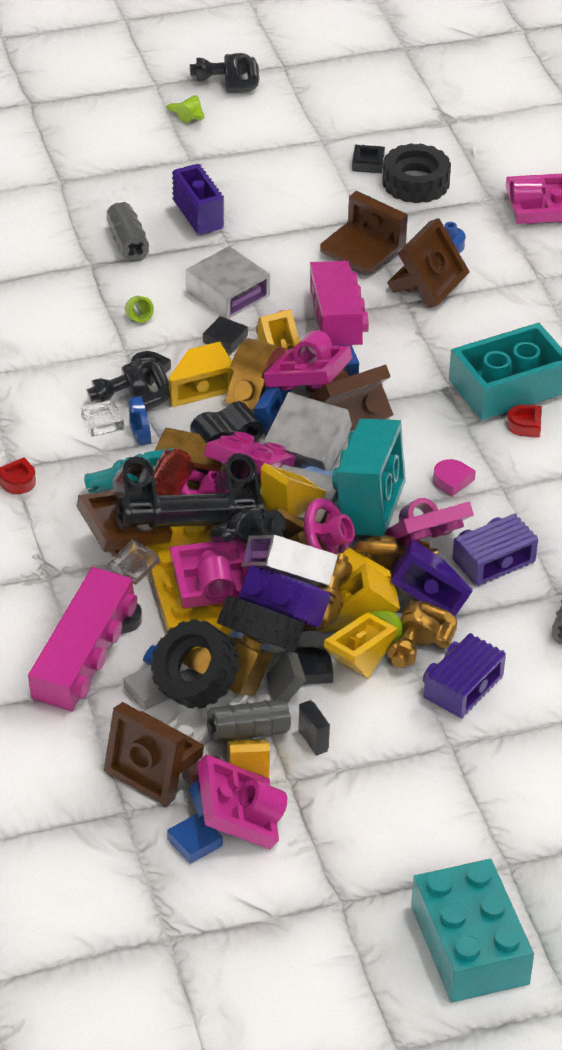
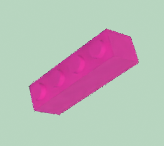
(338, 302)
(82, 639)

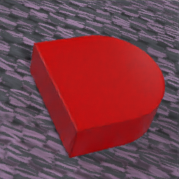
(525, 420)
(18, 476)

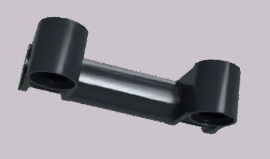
(141, 506)

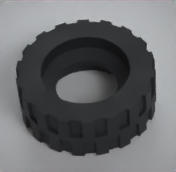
(419, 158)
(260, 623)
(174, 648)

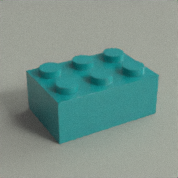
(507, 370)
(371, 475)
(471, 930)

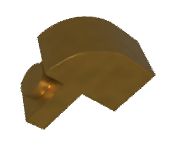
(249, 365)

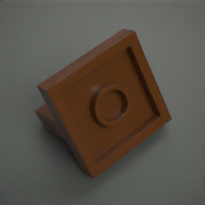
(430, 264)
(359, 394)
(100, 515)
(148, 753)

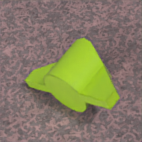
(188, 109)

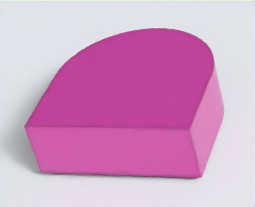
(452, 476)

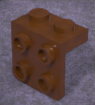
(369, 236)

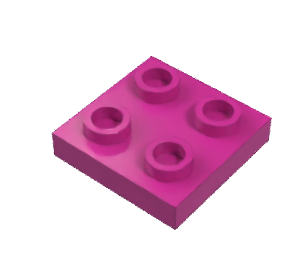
(535, 198)
(303, 367)
(240, 442)
(431, 523)
(208, 572)
(240, 802)

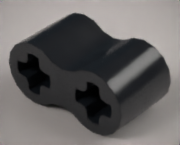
(234, 418)

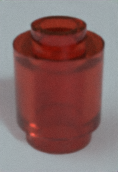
(172, 471)

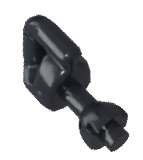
(233, 67)
(133, 379)
(249, 522)

